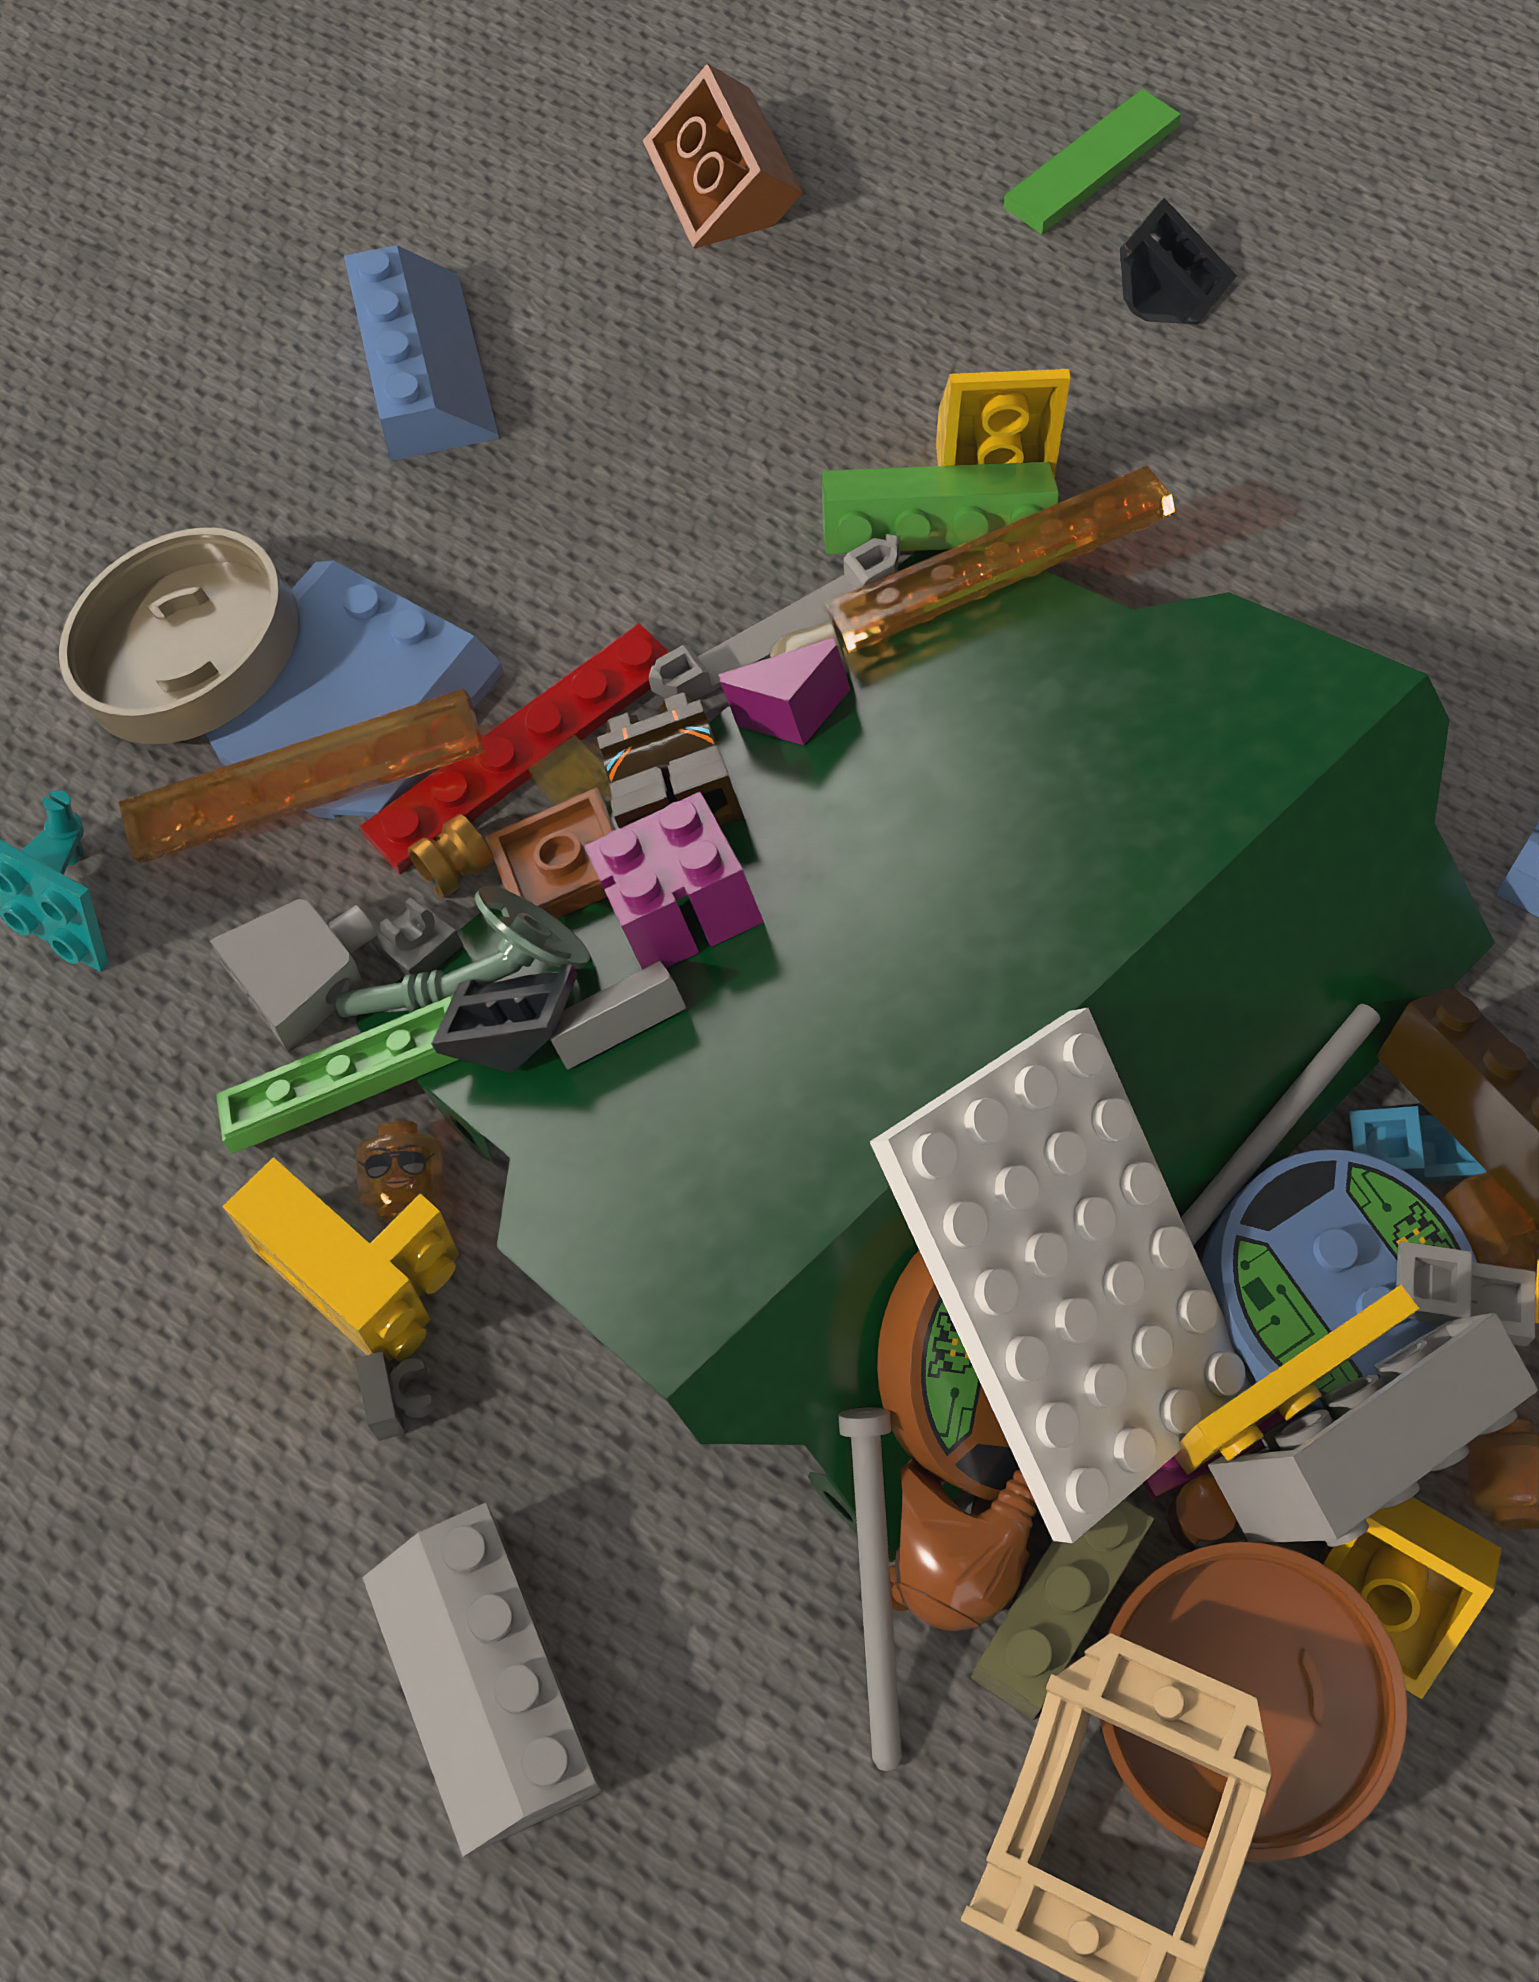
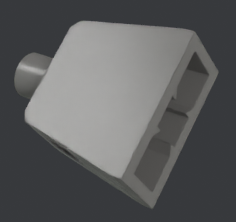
(295, 964)

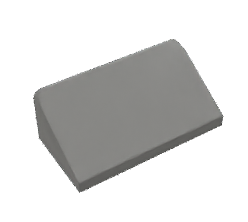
(616, 1014)

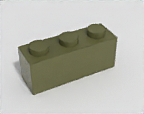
(1058, 1609)

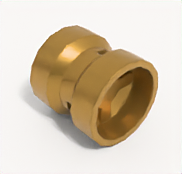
(454, 853)

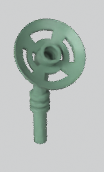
(526, 936)

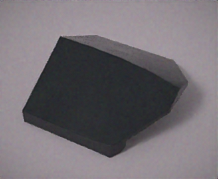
(1171, 270)
(504, 1019)

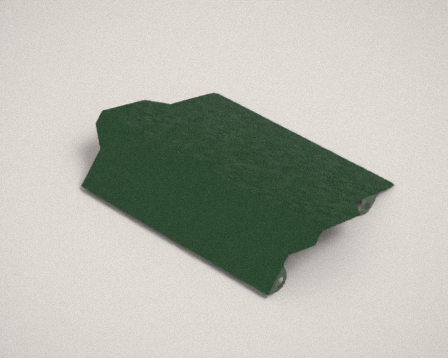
(995, 827)

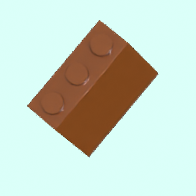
(721, 161)

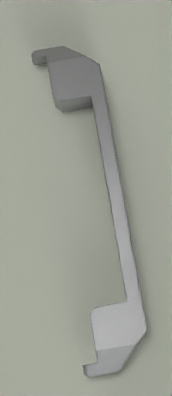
(698, 676)

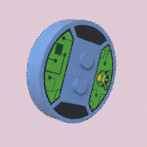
(1315, 1249)

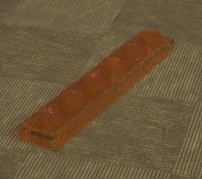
(999, 558)
(301, 776)

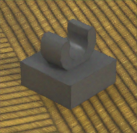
(417, 940)
(384, 1393)

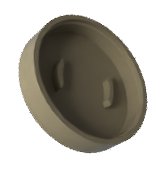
(179, 636)

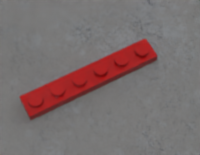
(475, 784)

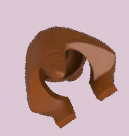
(955, 1564)

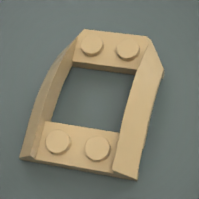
(1173, 1710)

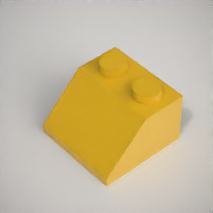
(1421, 1581)

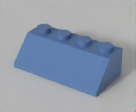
(419, 353)

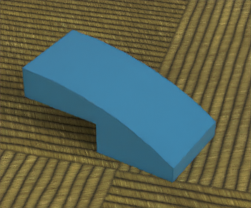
(1412, 1144)

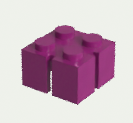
(664, 860)

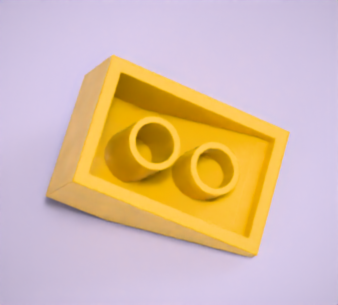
(1002, 417)

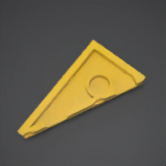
(1290, 1386)

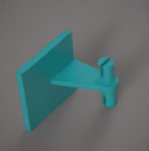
(44, 900)

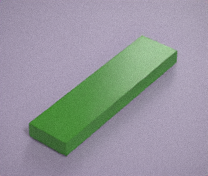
(1091, 161)
(332, 1078)

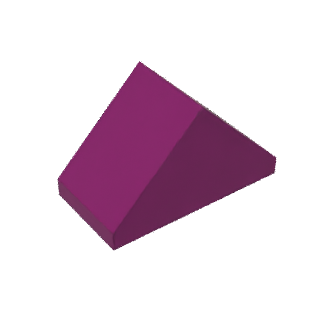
(788, 692)

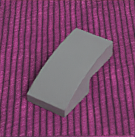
(1453, 1287)

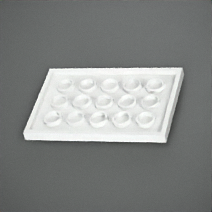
(1064, 1269)

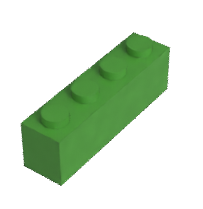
(930, 504)

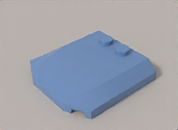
(353, 661)

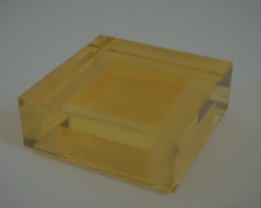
(568, 772)

